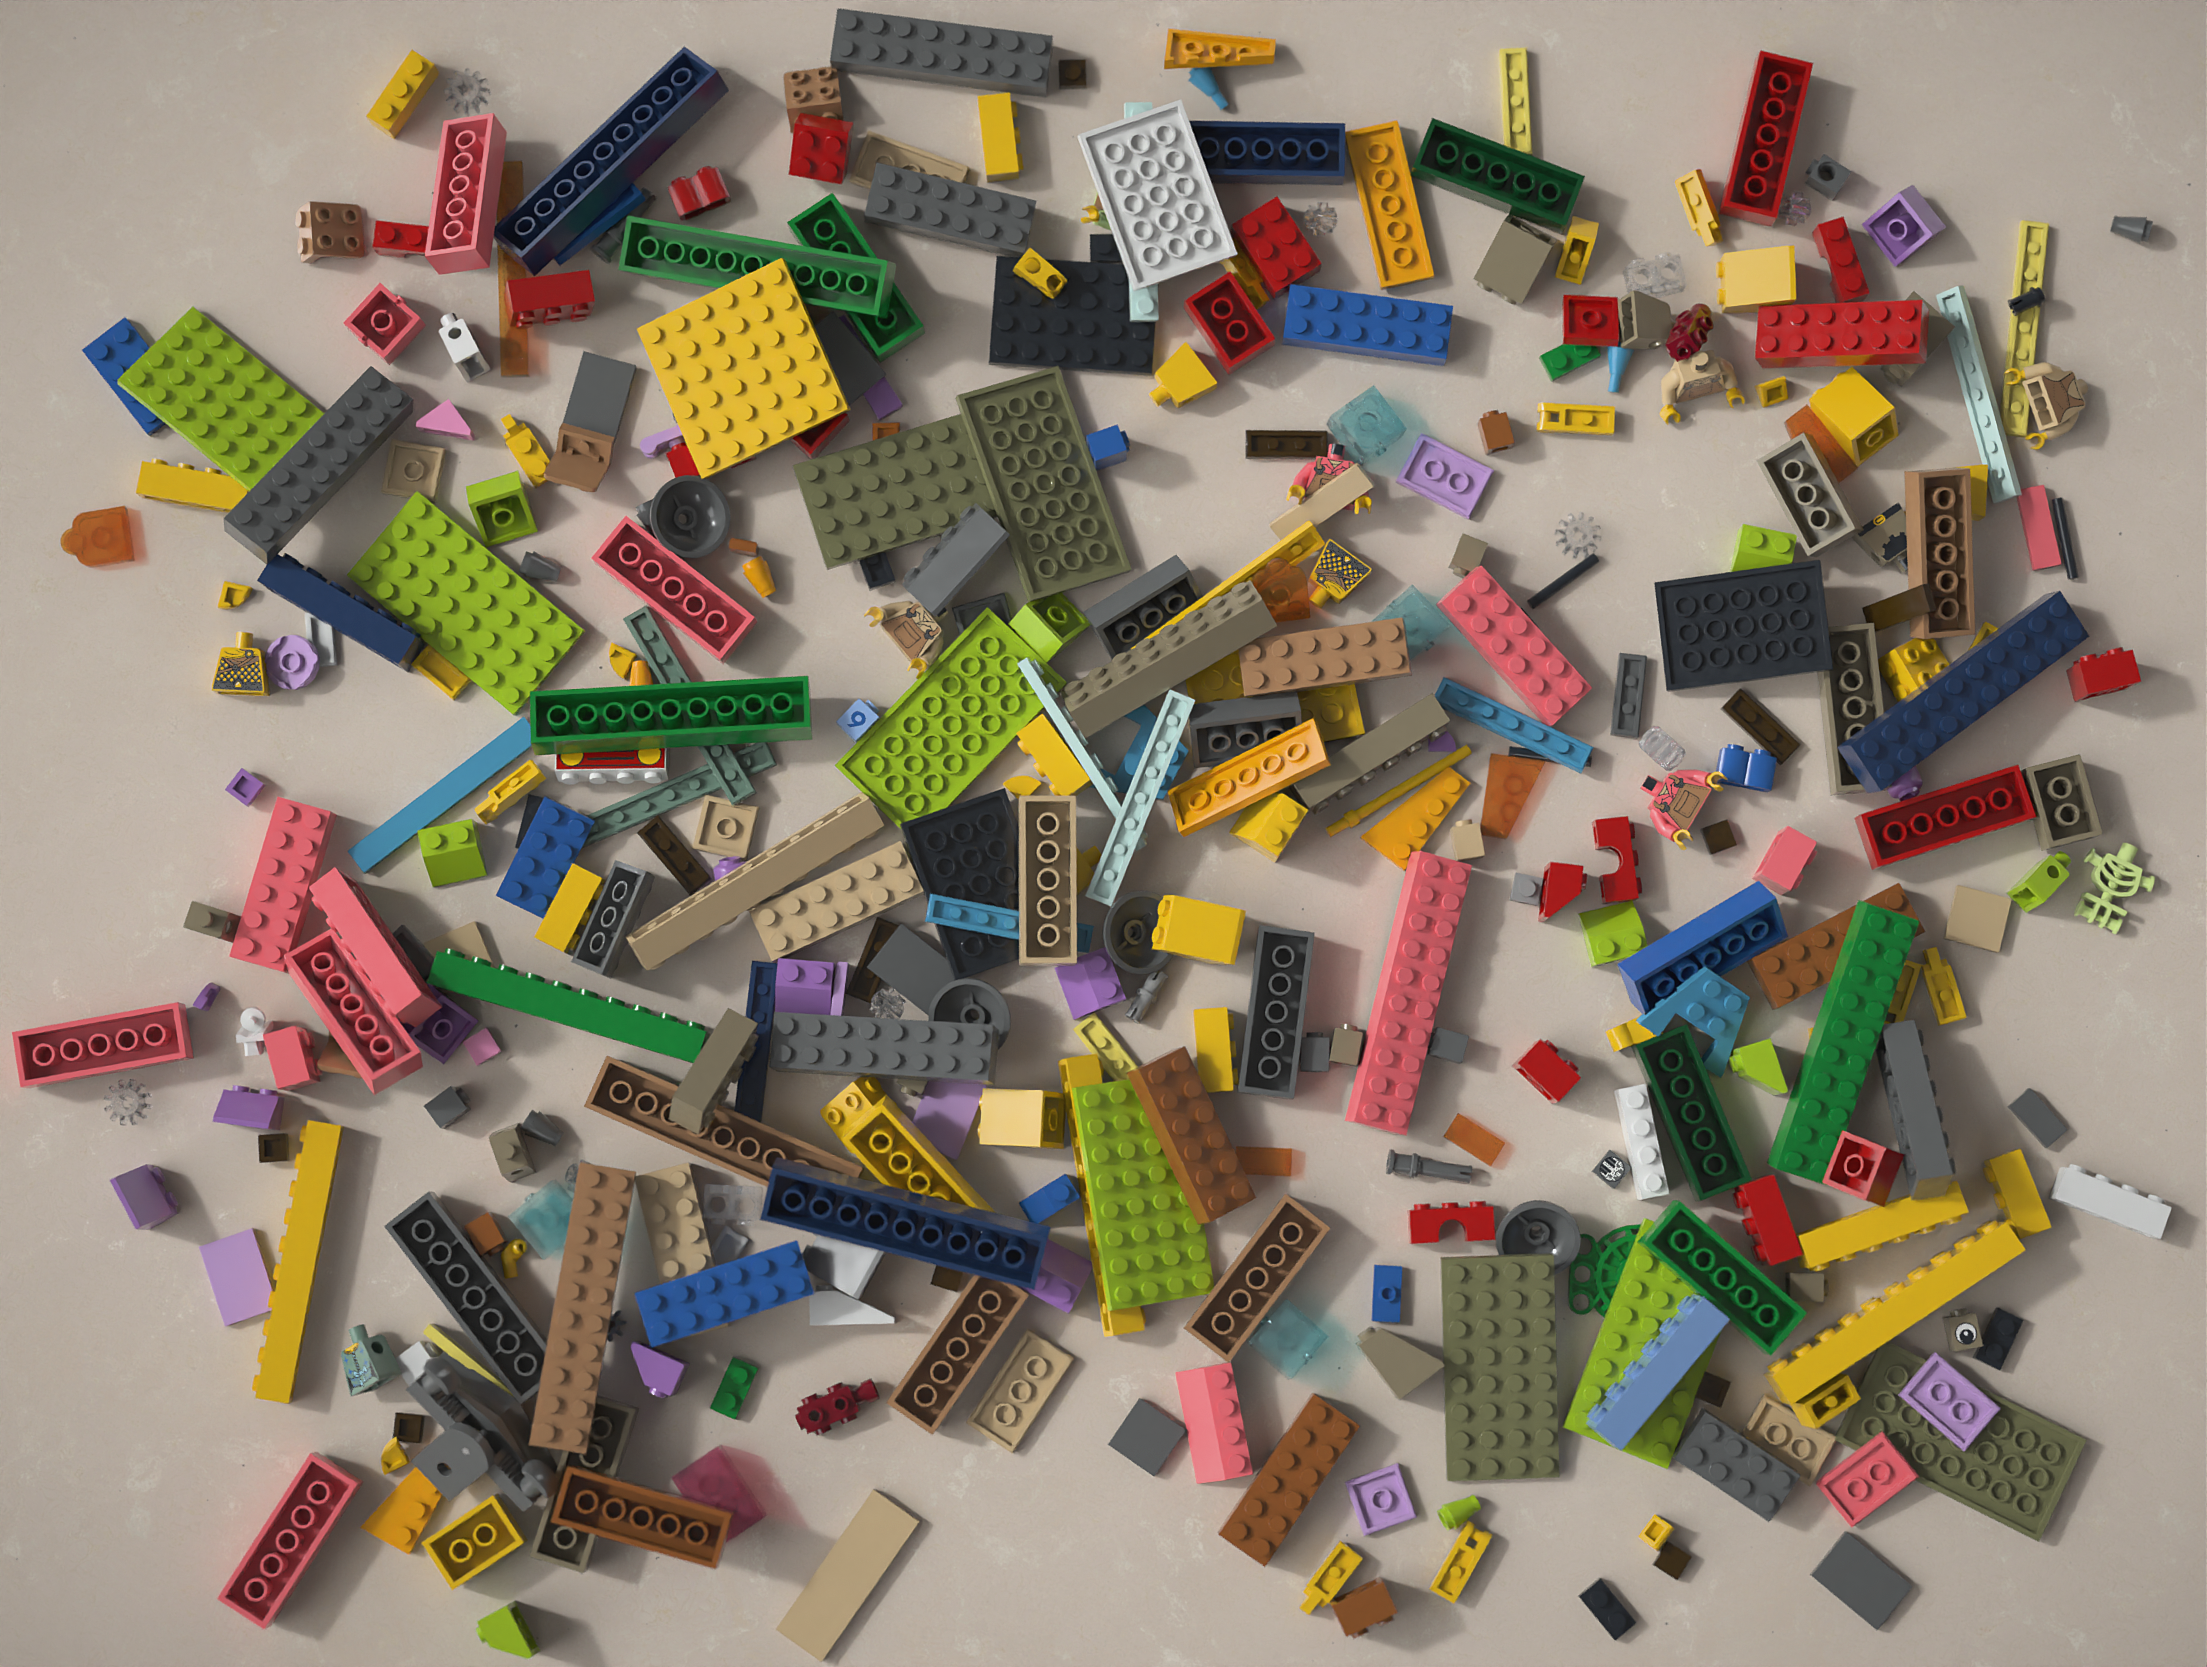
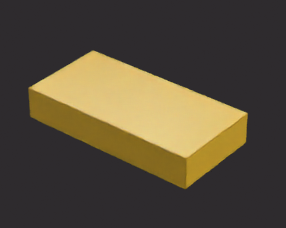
(441, 672)

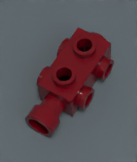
(1689, 332)
(827, 1406)

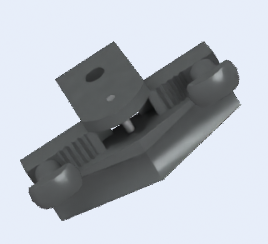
(481, 1435)

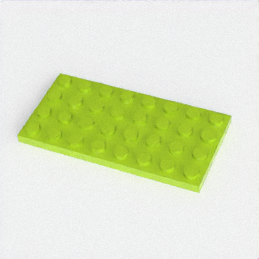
(220, 398)
(466, 603)
(948, 723)
(1140, 1216)
(1638, 1308)

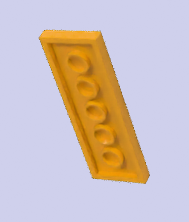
(1389, 205)
(1248, 777)

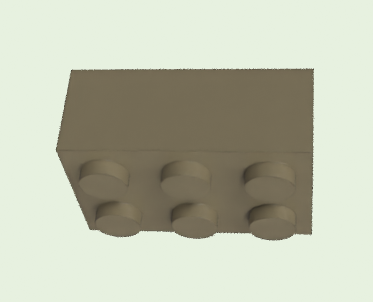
(2061, 802)

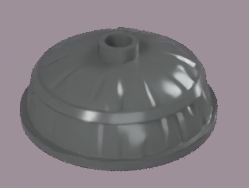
(705, 514)
(1135, 952)
(961, 996)
(1557, 1234)

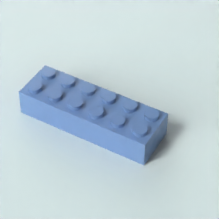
(1656, 1371)

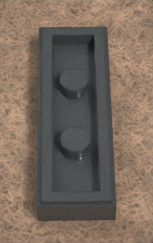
(1628, 695)

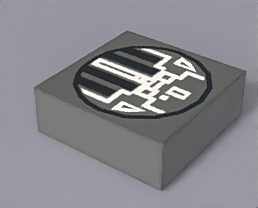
(1611, 1169)

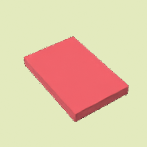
(1867, 1479)

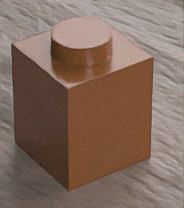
(1495, 432)
(486, 1234)

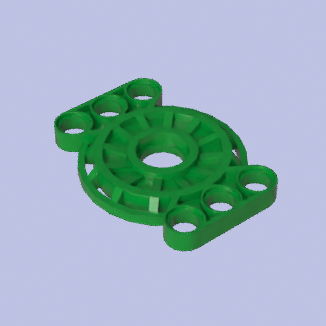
(1604, 1269)

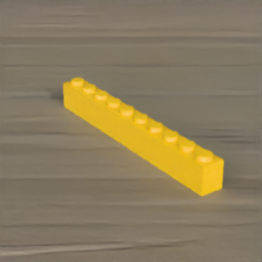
(1074, 1073)
(299, 1262)

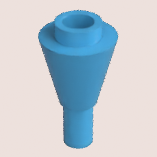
(1205, 81)
(1618, 361)

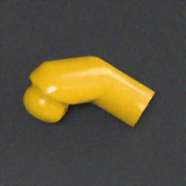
(510, 1256)

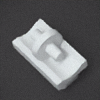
(252, 1031)

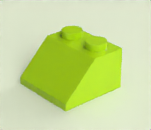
(501, 509)
(1762, 548)
(1049, 625)
(452, 852)
(1612, 933)
(1759, 1066)
(508, 1632)

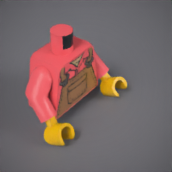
(1323, 470)
(1679, 801)

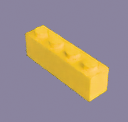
(189, 486)

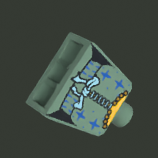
(368, 1362)

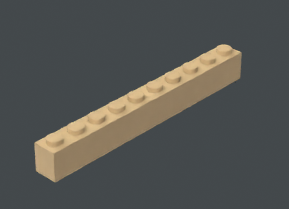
(754, 881)

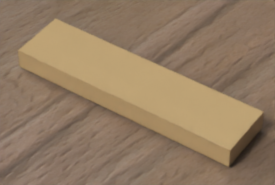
(1324, 501)

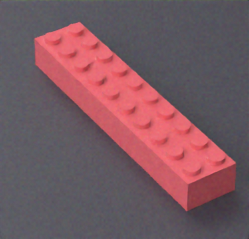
(1408, 993)

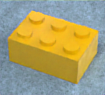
(474, 1541)

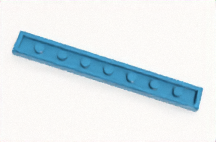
(442, 796)

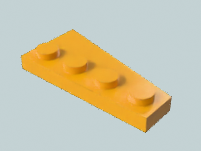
(1207, 49)
(1416, 819)
(405, 1512)

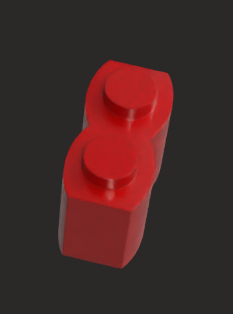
(698, 193)

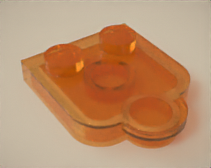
(100, 537)
(1283, 590)

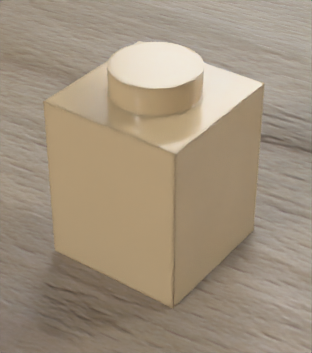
(1467, 841)

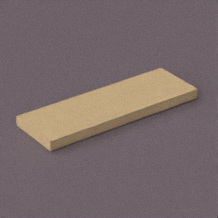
(847, 1575)

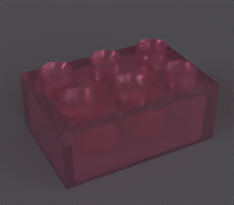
(719, 1483)

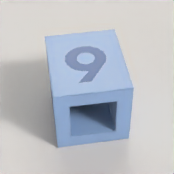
(858, 719)

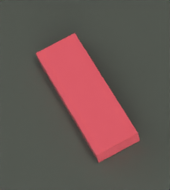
(2038, 528)

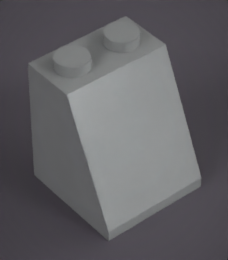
(842, 1264)

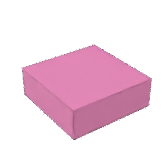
(482, 1046)

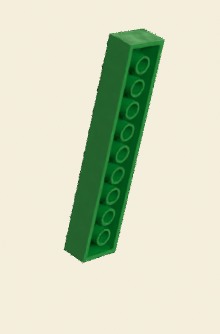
(720, 258)
(670, 715)
(566, 1007)
(1842, 1040)

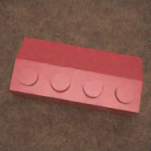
(1214, 1423)

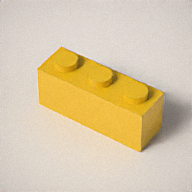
(402, 94)
(1000, 137)
(1053, 757)
(570, 909)
(1215, 1049)
(2016, 1193)

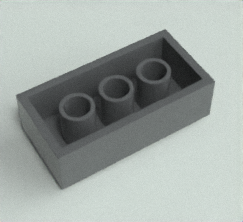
(1736, 1464)

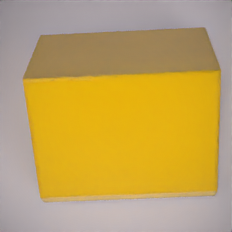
(1772, 391)
(1656, 1532)

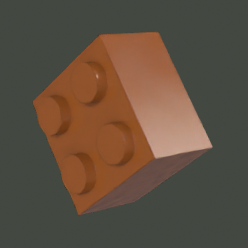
(1363, 1608)

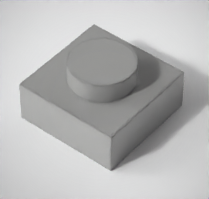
(1526, 889)

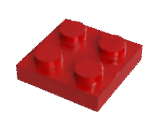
(1590, 320)

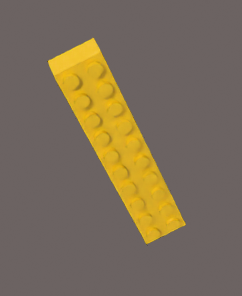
(1894, 1311)

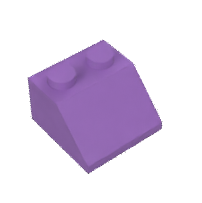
(1903, 225)
(1090, 984)
(804, 986)
(442, 1030)
(250, 1109)
(145, 1196)
(1060, 1276)
(659, 1369)

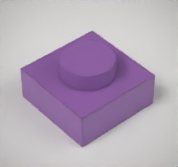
(245, 787)

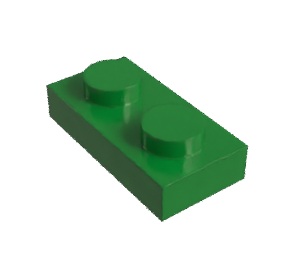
(1567, 359)
(734, 1388)

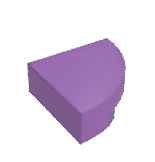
(1443, 744)
(207, 996)

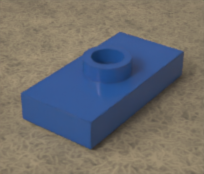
(1386, 1293)

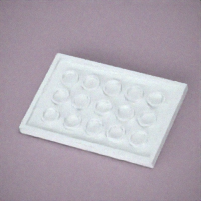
(1157, 195)

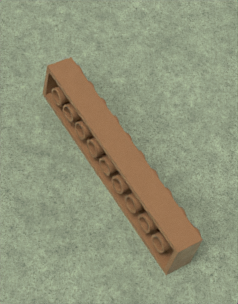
(730, 1140)
(583, 1308)

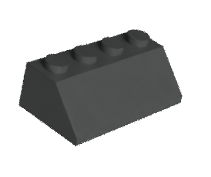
(955, 559)
(1143, 606)
(1236, 725)
(613, 919)

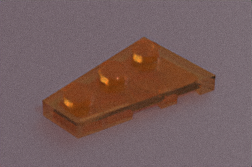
(1807, 422)
(1506, 791)

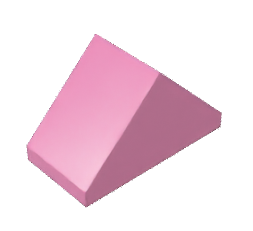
(446, 422)

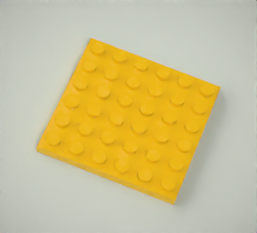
(743, 368)

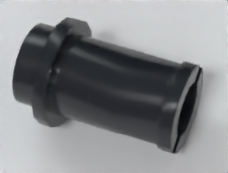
(2028, 300)

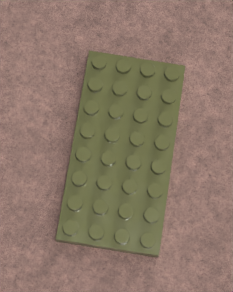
(1043, 483)
(892, 491)
(1499, 1367)
(2006, 1473)

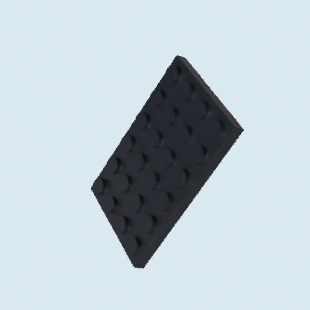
(1077, 330)
(1743, 626)
(970, 857)

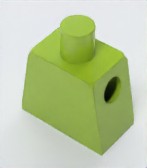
(2040, 881)

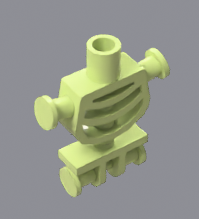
(2117, 866)

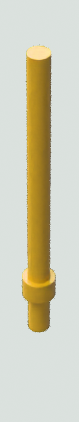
(1352, 818)

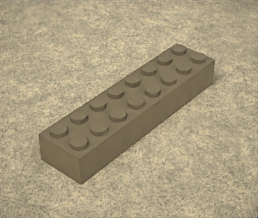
(1167, 658)

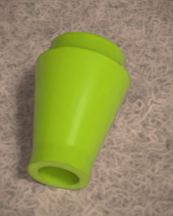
(1457, 1512)

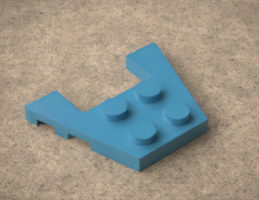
(1129, 765)
(1709, 1005)

